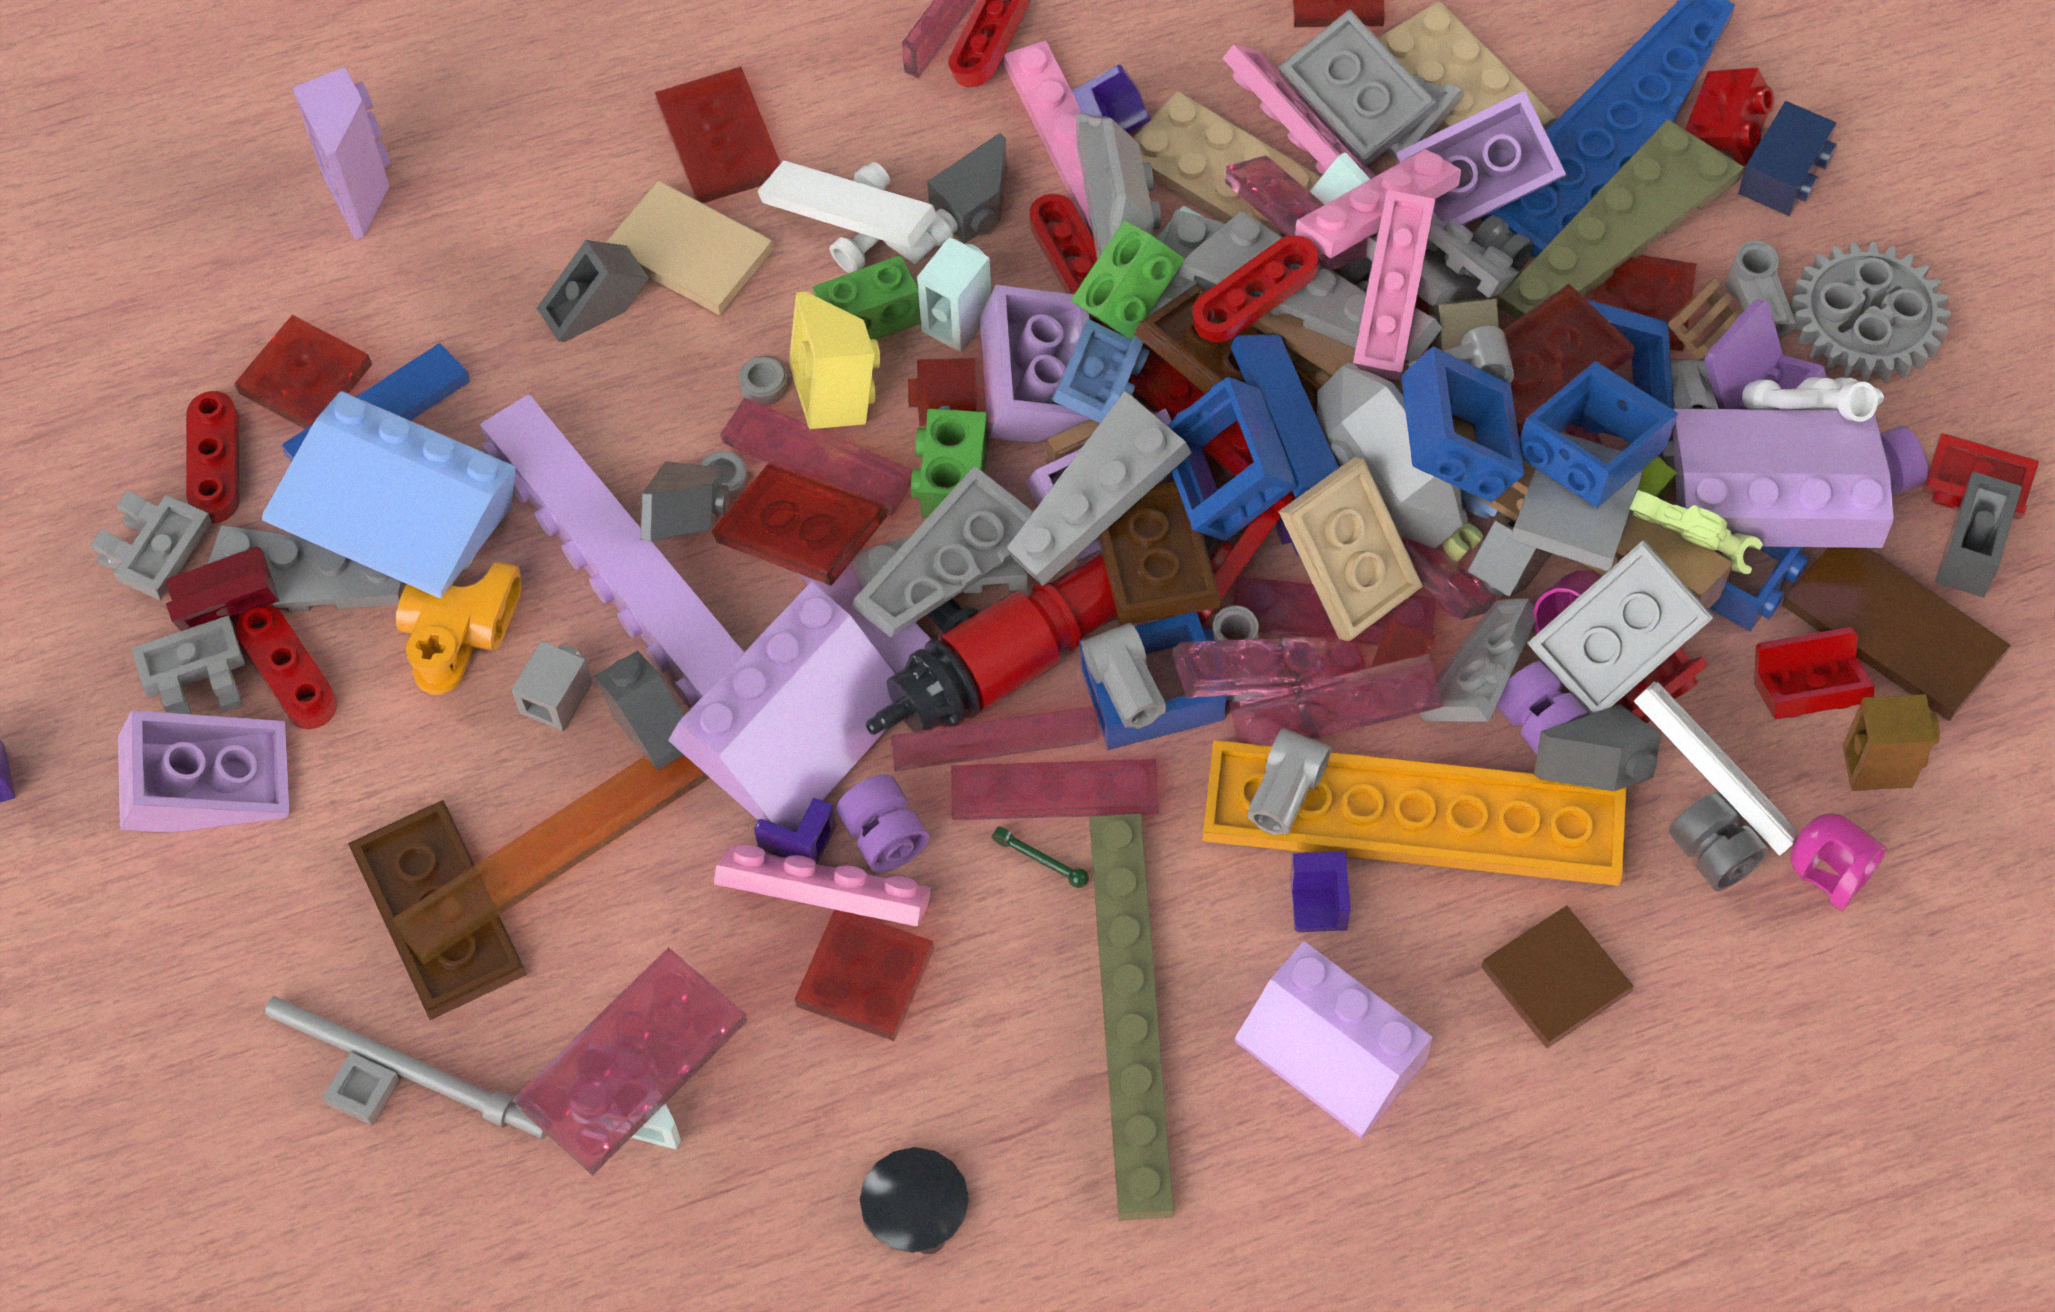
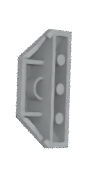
(1114, 179)
(1368, 421)

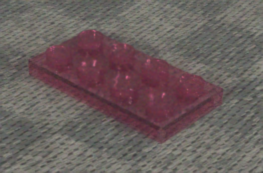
(630, 1060)

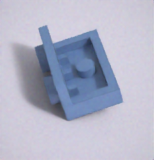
(1099, 371)

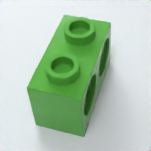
(1127, 279)
(878, 294)
(947, 463)

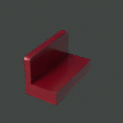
(221, 589)

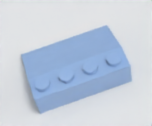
(391, 494)

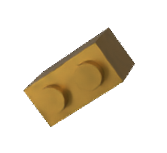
(1890, 742)

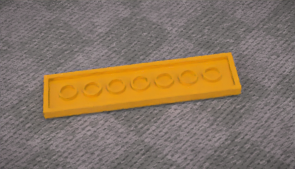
(1428, 816)

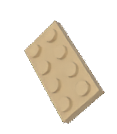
(1447, 53)
(1191, 154)

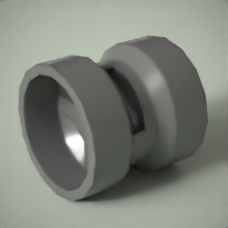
(1496, 233)

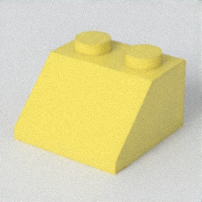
(831, 363)

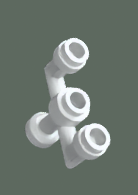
(850, 253)
(1851, 397)

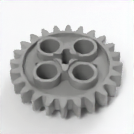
(1896, 339)

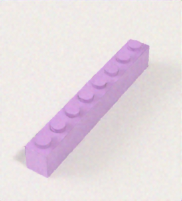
(608, 544)

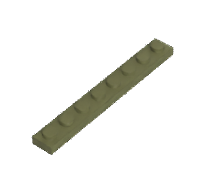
(1130, 1019)

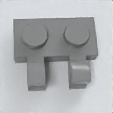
(160, 549)
(189, 657)

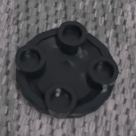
(914, 1200)

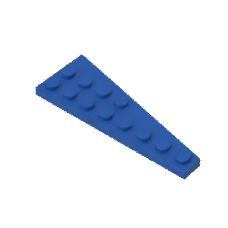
(1620, 115)

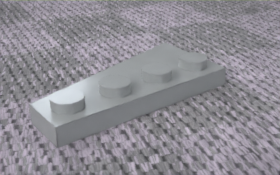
(1325, 304)
(1103, 481)
(945, 554)
(310, 573)

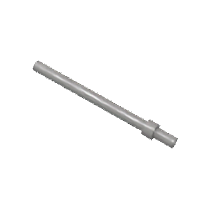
(496, 1105)

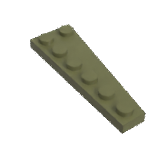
(1636, 206)

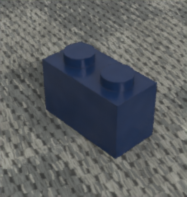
(1788, 158)

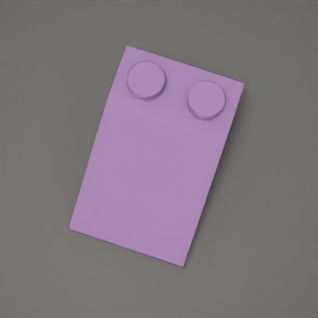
(200, 771)

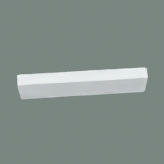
(847, 204)
(1717, 767)

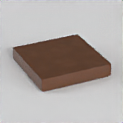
(1556, 976)

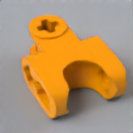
(451, 627)

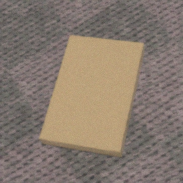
(692, 247)
(1351, 548)

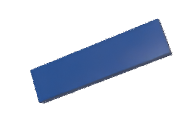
(1268, 367)
(408, 389)

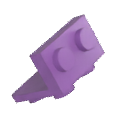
(1751, 353)

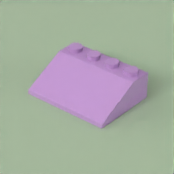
(1786, 475)
(789, 711)

